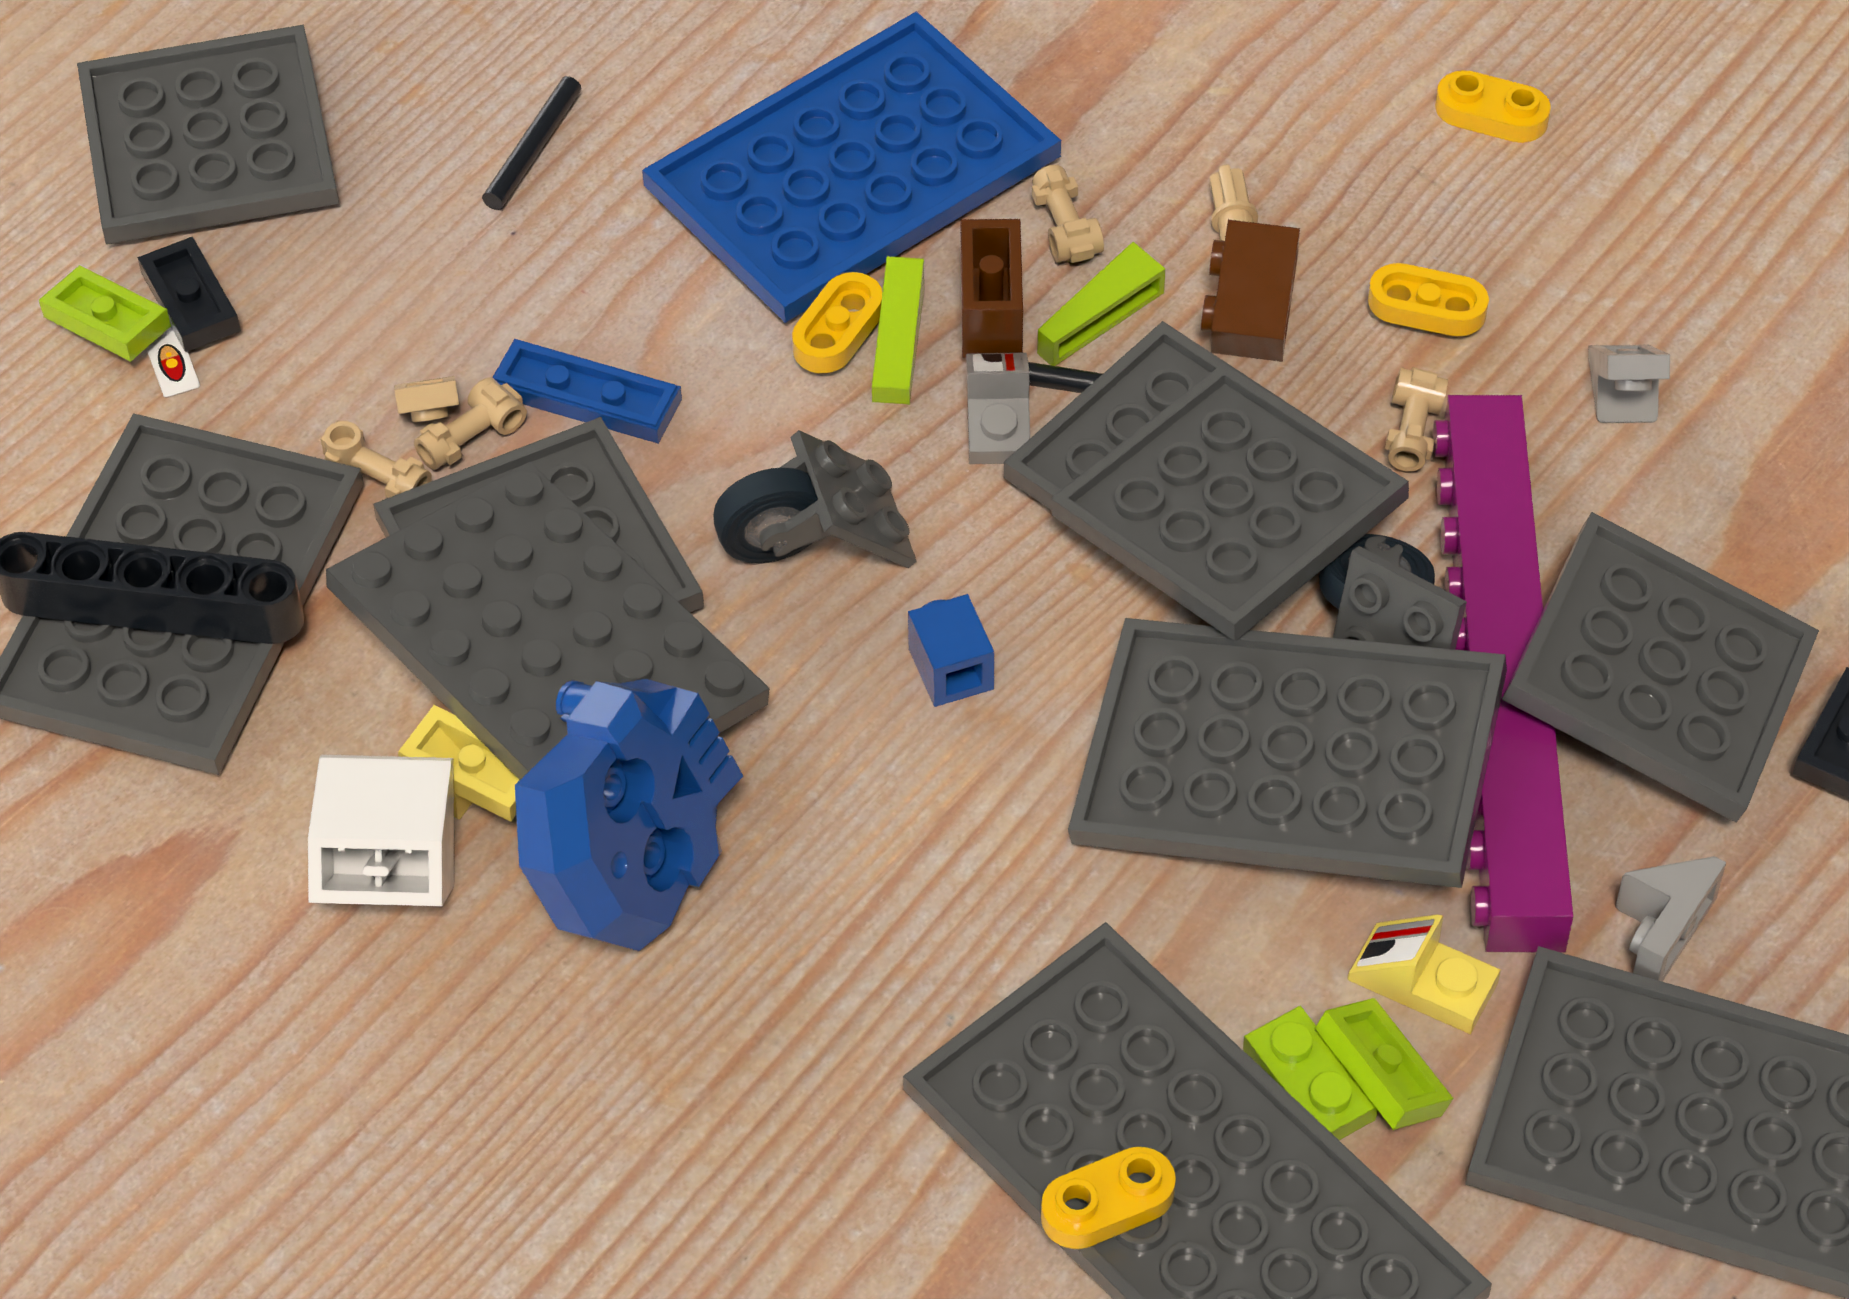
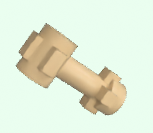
(1072, 237)
(1418, 394)
(490, 405)
(345, 444)

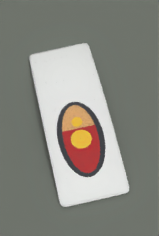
(172, 365)

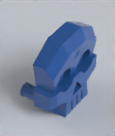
(623, 809)

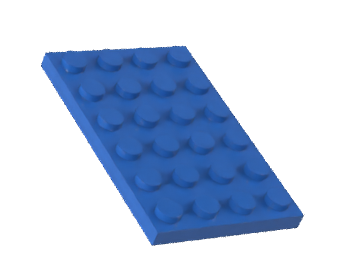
(851, 164)

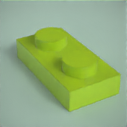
(105, 313)
(1384, 1063)
(1310, 1072)

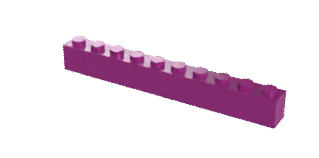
(1495, 568)

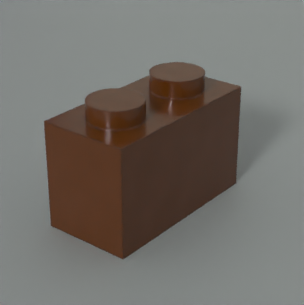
(991, 286)
(1253, 290)

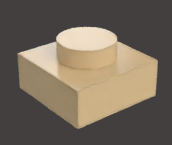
(427, 398)

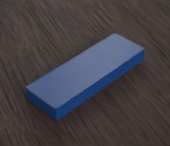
(589, 390)

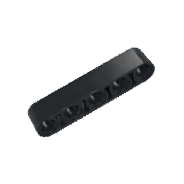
(149, 588)

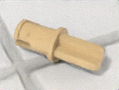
(1230, 199)

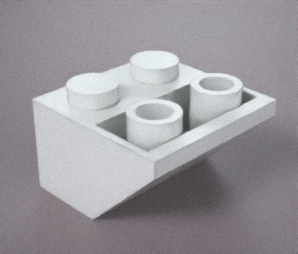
(382, 831)

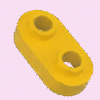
(1492, 106)
(1428, 299)
(830, 333)
(1112, 1197)

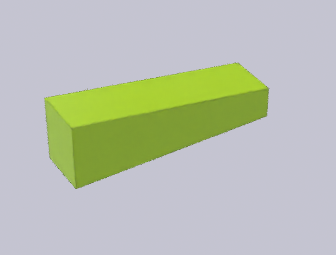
(1105, 301)
(898, 330)

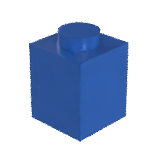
(951, 650)

